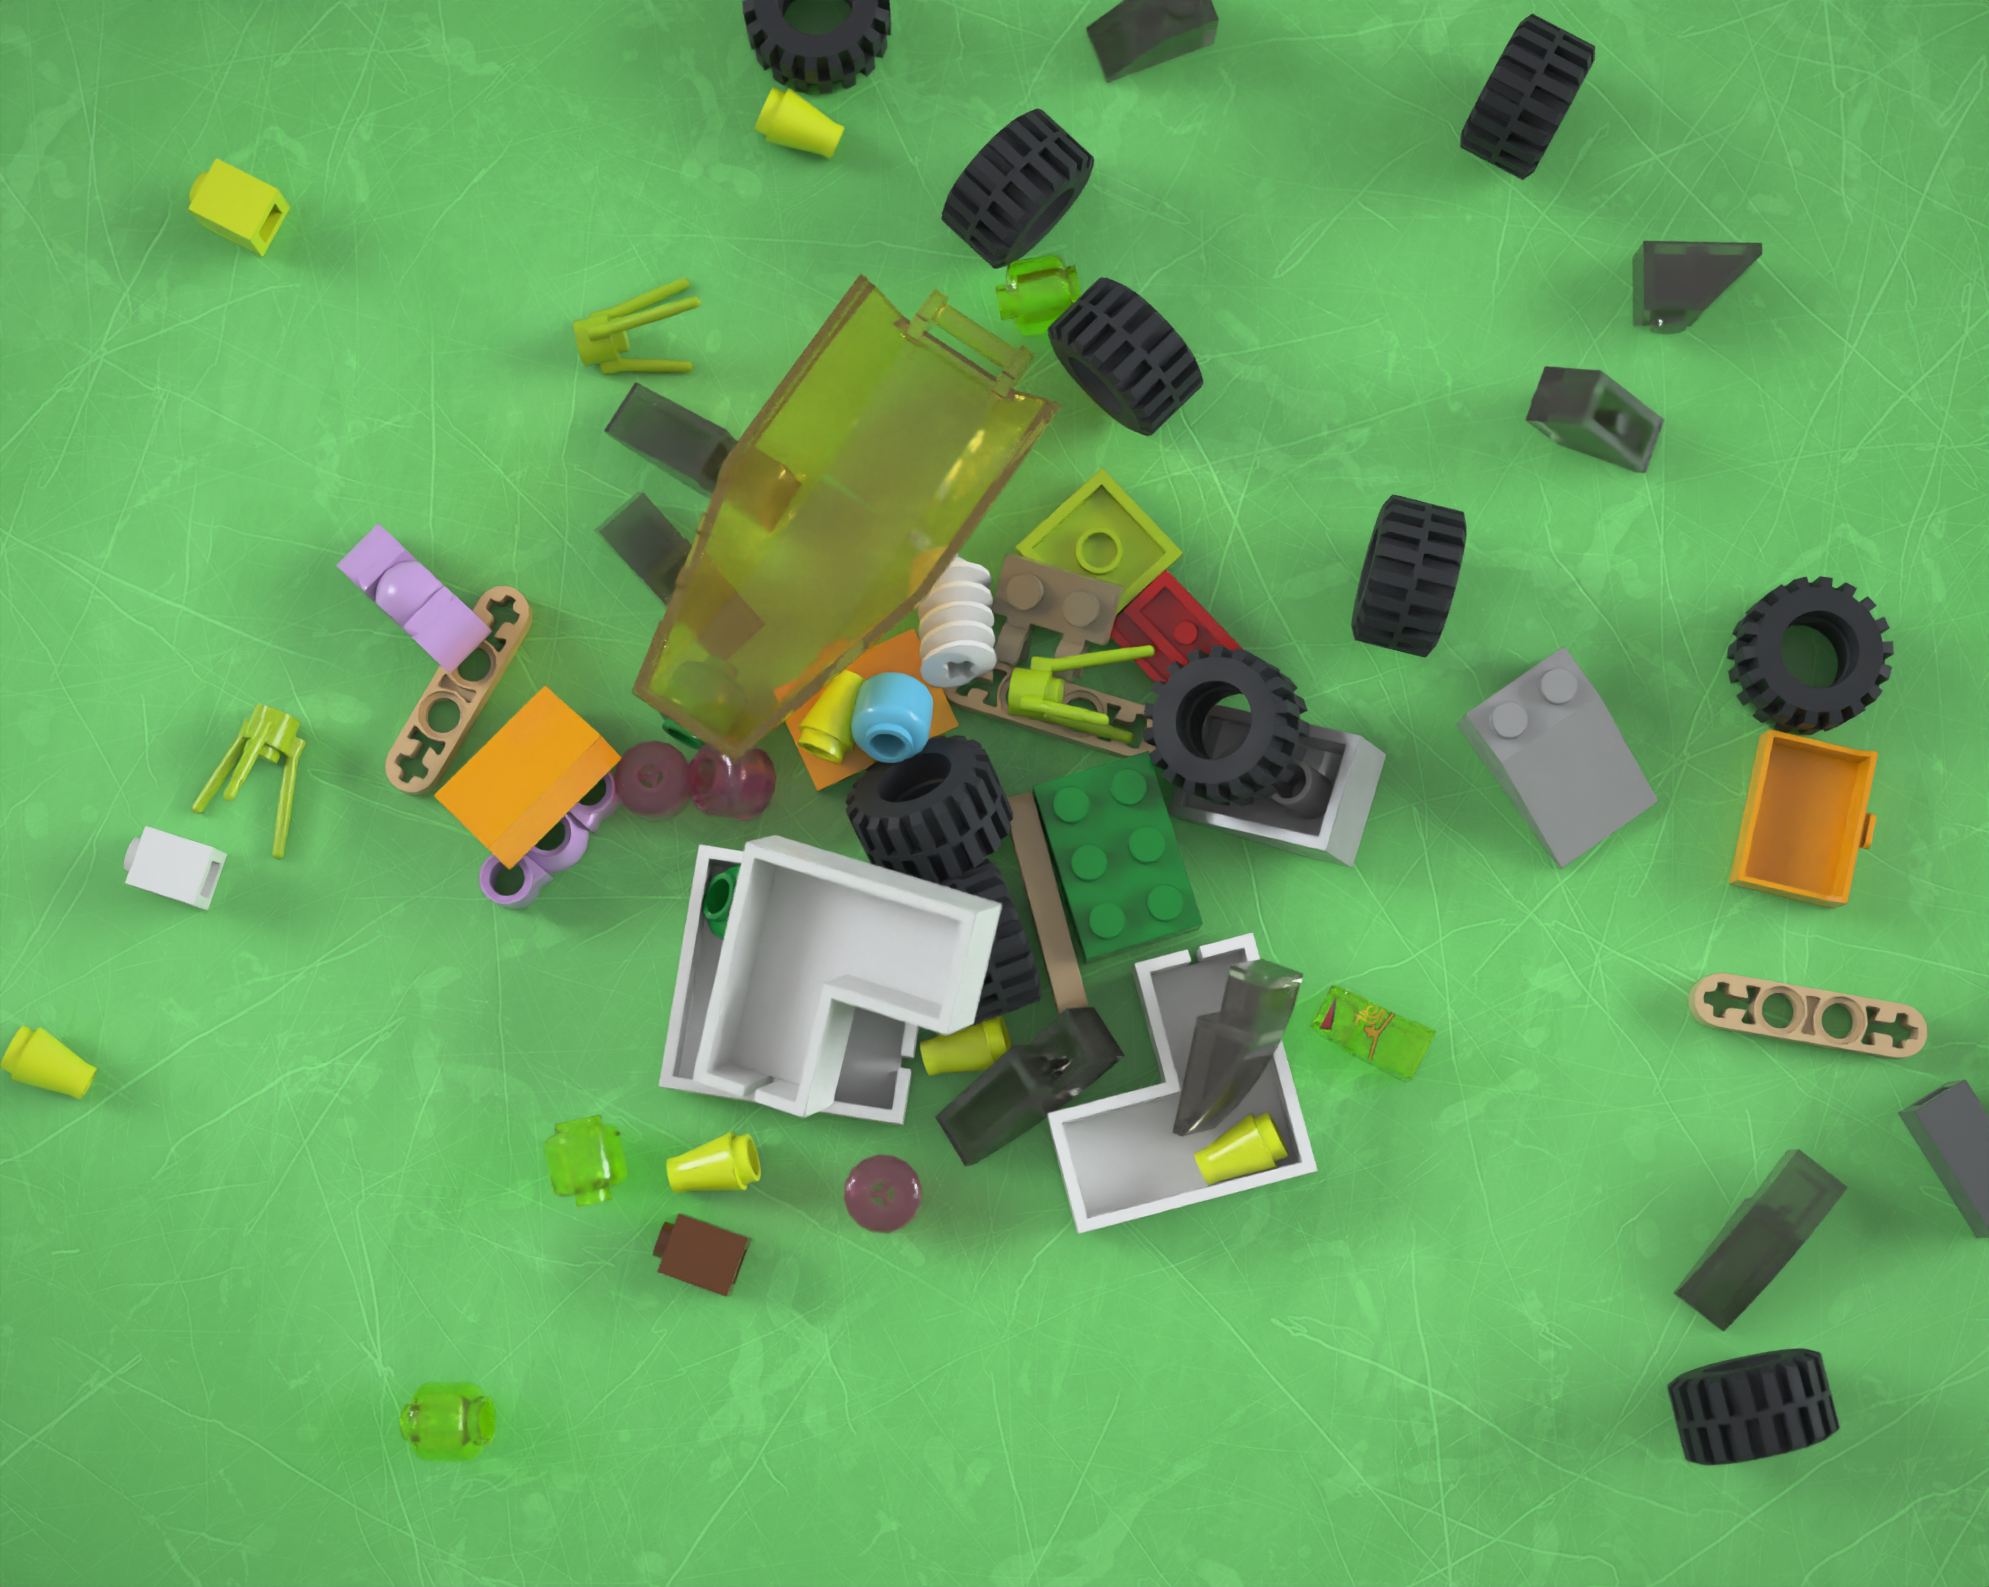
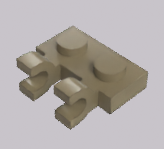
(1053, 599)

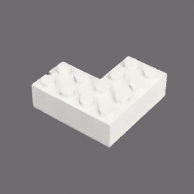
(812, 943)
(871, 1073)
(1122, 1149)

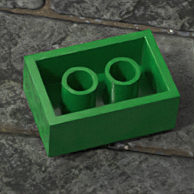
(1116, 857)

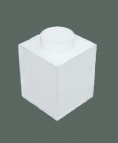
(174, 867)

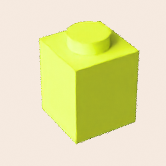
(237, 206)

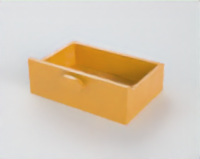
(893, 655)
(527, 776)
(1804, 819)

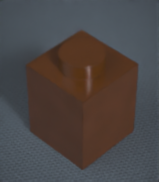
(701, 1253)

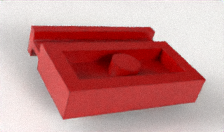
(1171, 623)

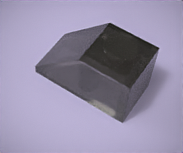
(1150, 33)
(1684, 279)
(1594, 417)

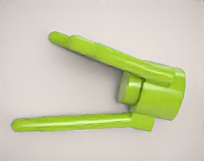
(605, 335)
(1040, 696)
(265, 738)

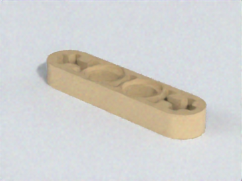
(468, 695)
(1126, 716)
(1045, 904)
(1807, 1013)

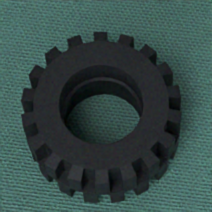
(820, 57)
(1527, 96)
(1017, 188)
(1125, 356)
(1409, 576)
(1847, 627)
(1182, 712)
(931, 810)
(1011, 971)
(1753, 1407)

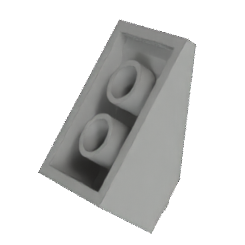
(1559, 757)
(1313, 814)

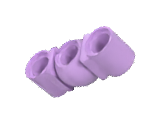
(414, 598)
(540, 863)

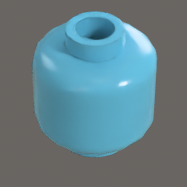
(892, 717)

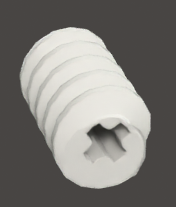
(957, 627)

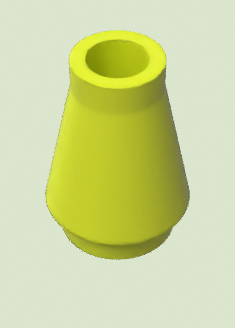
(797, 124)
(828, 723)
(966, 1049)
(46, 1063)
(1243, 1150)
(716, 1166)

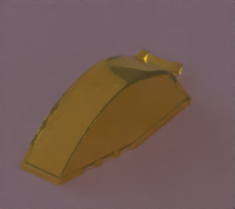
(837, 513)

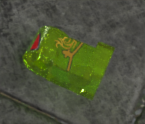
(1372, 1033)

